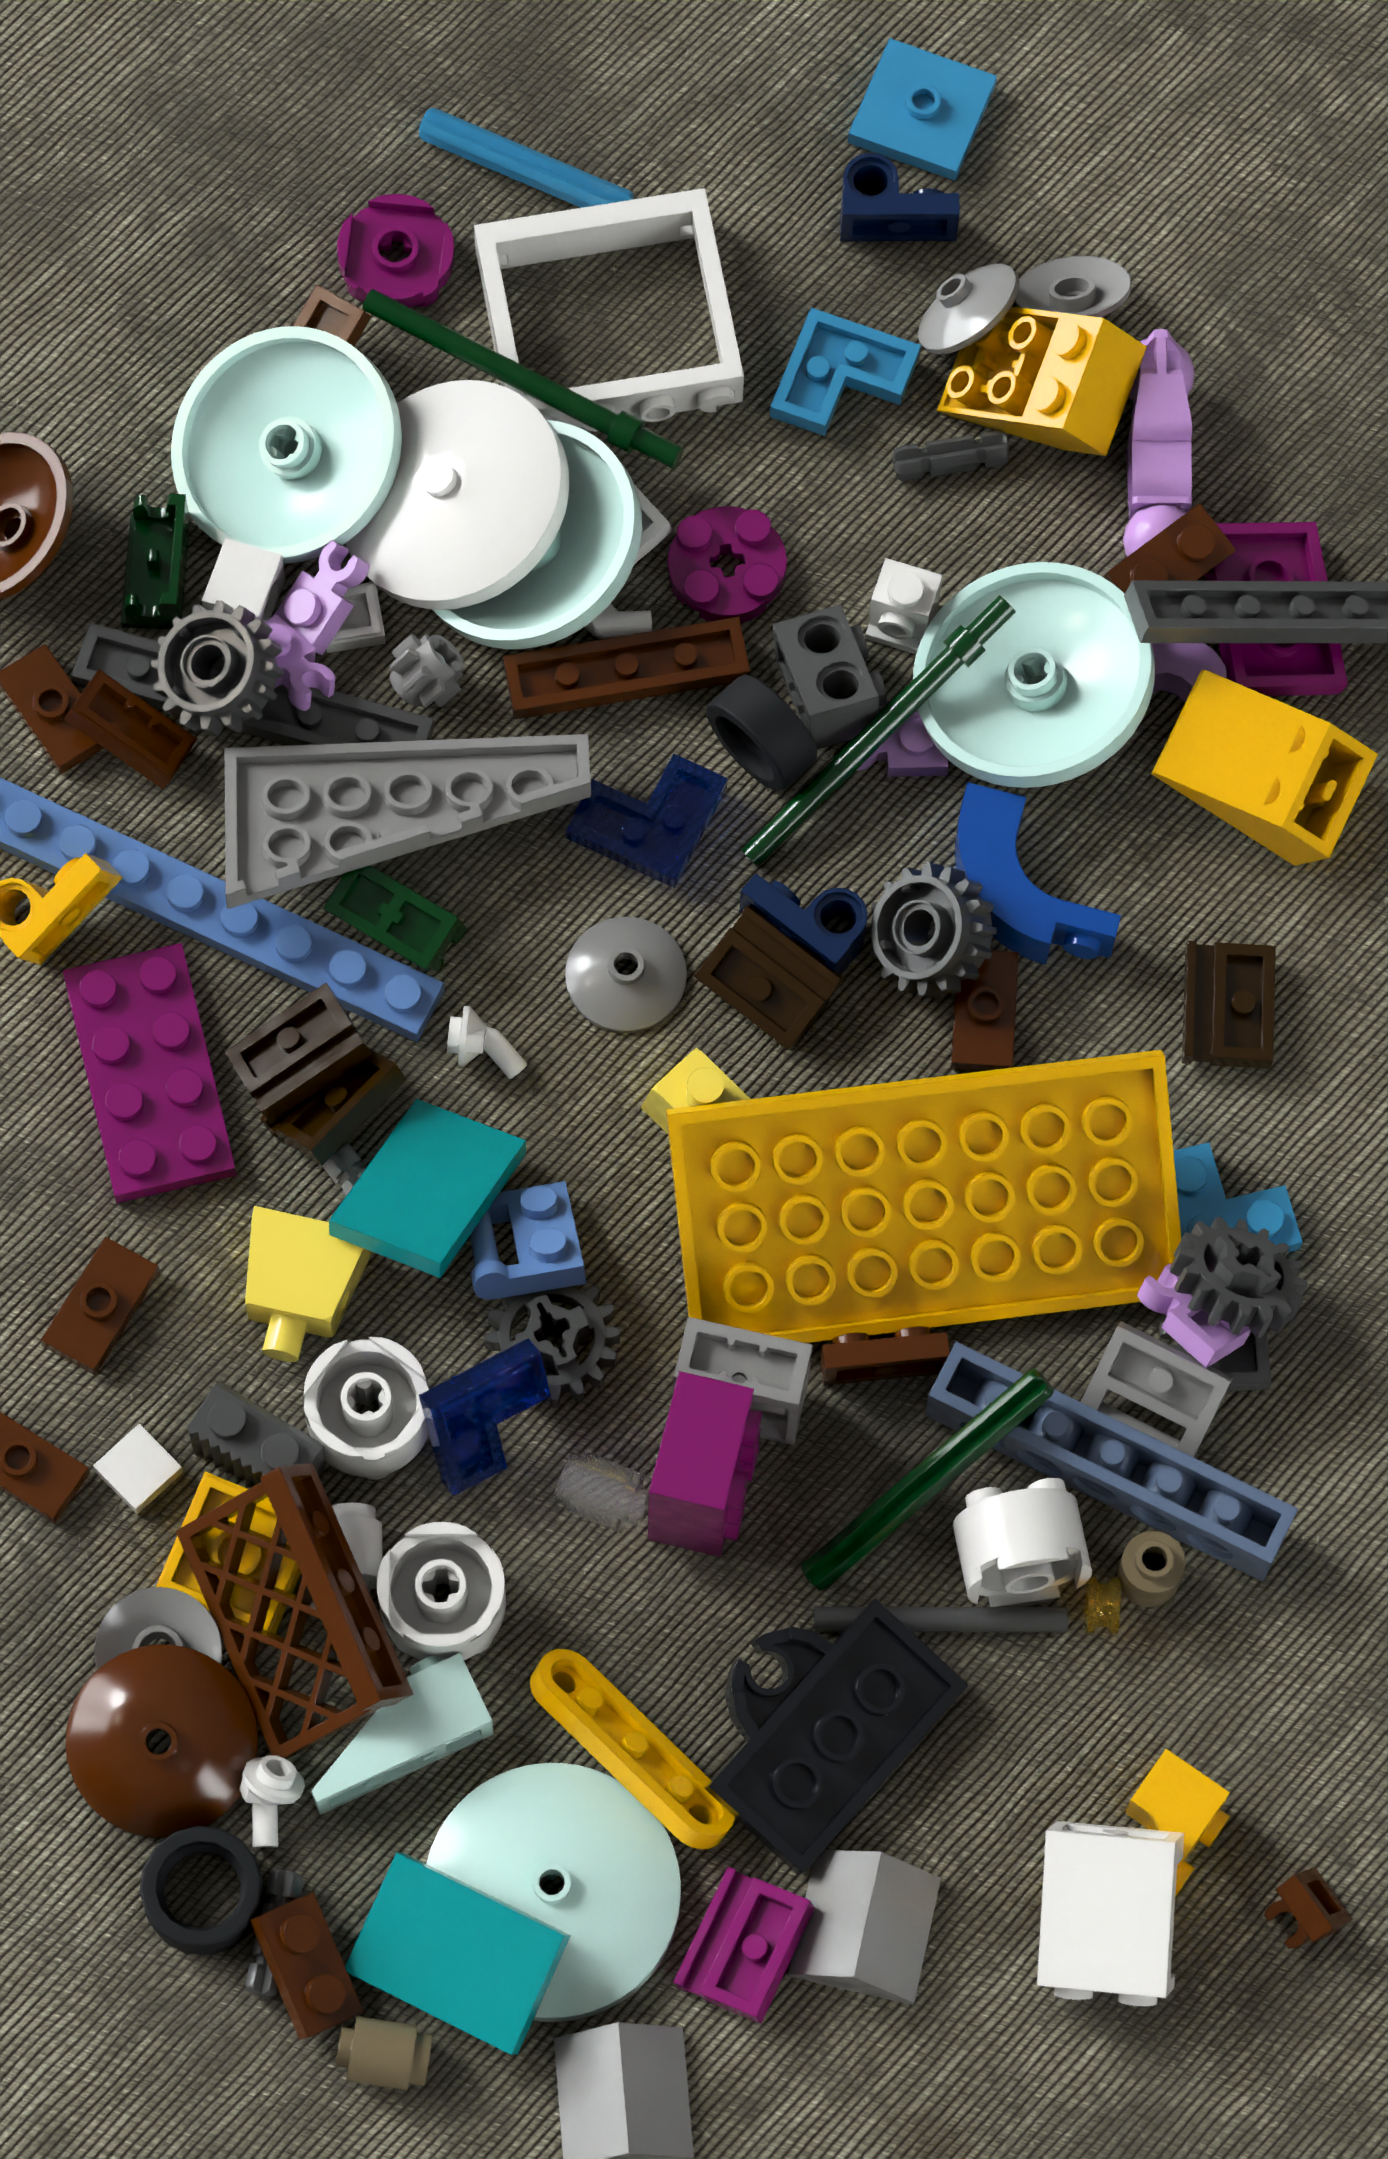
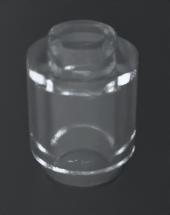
(602, 1491)

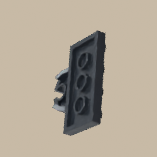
(827, 1728)

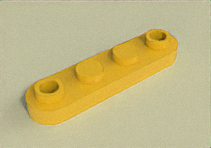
(630, 1747)

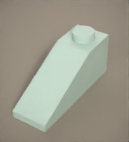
(404, 1737)

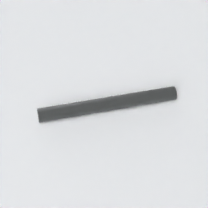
(954, 1618)

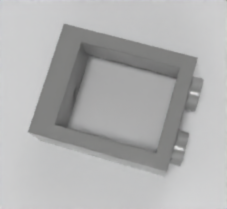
(767, 1363)

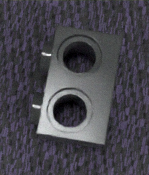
(823, 663)

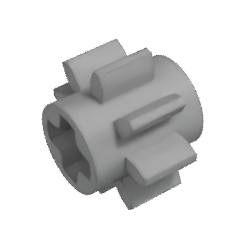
(426, 670)

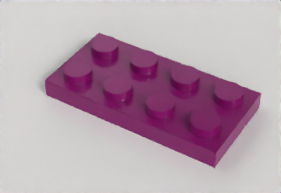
(149, 1073)

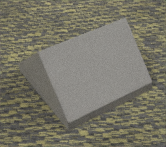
(866, 1924)
(624, 2093)

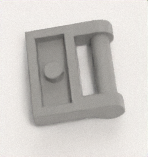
(1160, 1381)

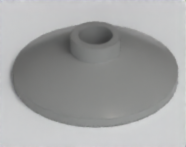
(1075, 286)
(968, 308)
(625, 1001)
(155, 1615)

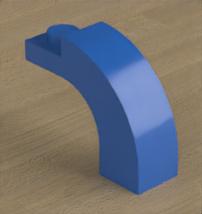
(1022, 913)

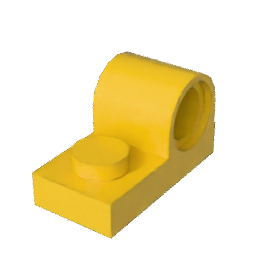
(53, 913)

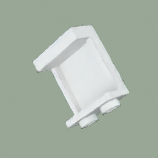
(1108, 1911)

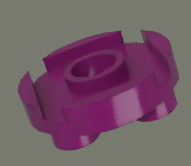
(389, 220)
(734, 532)

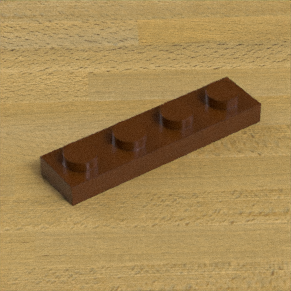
(625, 668)

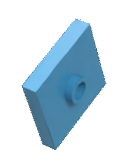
(922, 109)

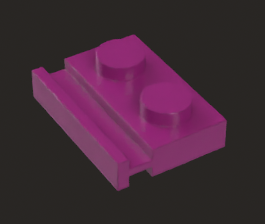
(744, 1945)

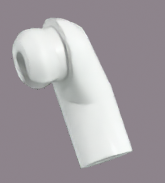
(617, 623)

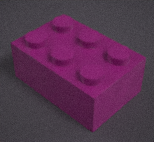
(704, 1465)

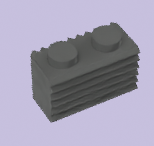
(249, 1437)

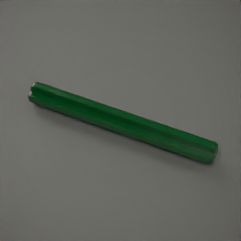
(927, 1479)

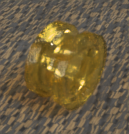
(1102, 1605)

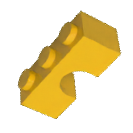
(1183, 1801)

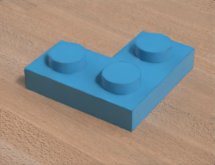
(838, 355)
(1203, 1199)

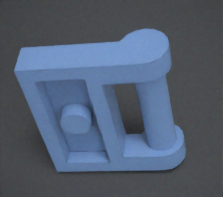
(543, 1243)

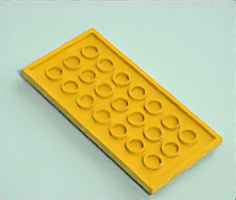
(928, 1199)

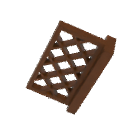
(339, 1600)

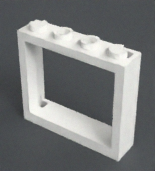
(612, 229)

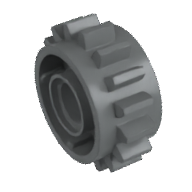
(192, 651)
(960, 934)

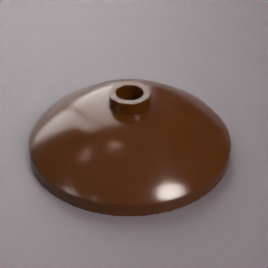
(33, 509)
(209, 1732)

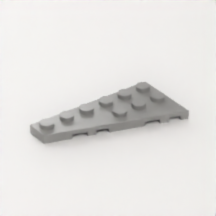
(348, 805)

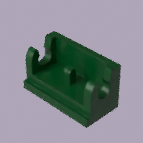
(156, 563)
(395, 916)

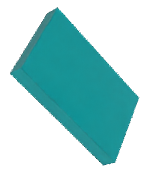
(427, 1188)
(457, 1953)

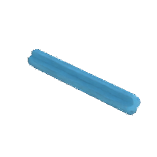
(518, 161)

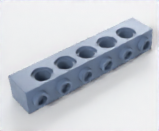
(1121, 1466)

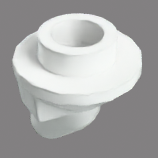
(471, 1036)
(267, 1784)

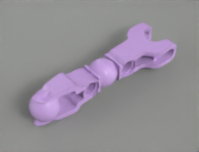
(1162, 484)

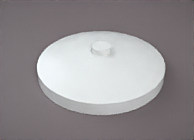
(470, 499)

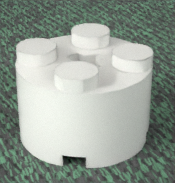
(364, 1372)
(1021, 1544)
(410, 1577)

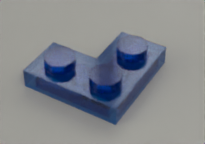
(654, 835)
(468, 1407)

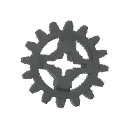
(1238, 1277)
(572, 1325)

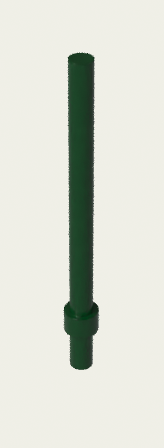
(622, 429)
(962, 647)

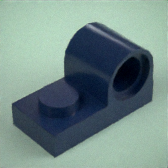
(893, 215)
(805, 926)

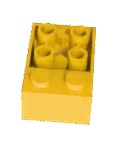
(1046, 379)
(1265, 767)

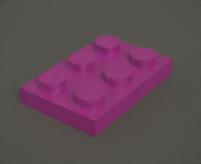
(1279, 554)

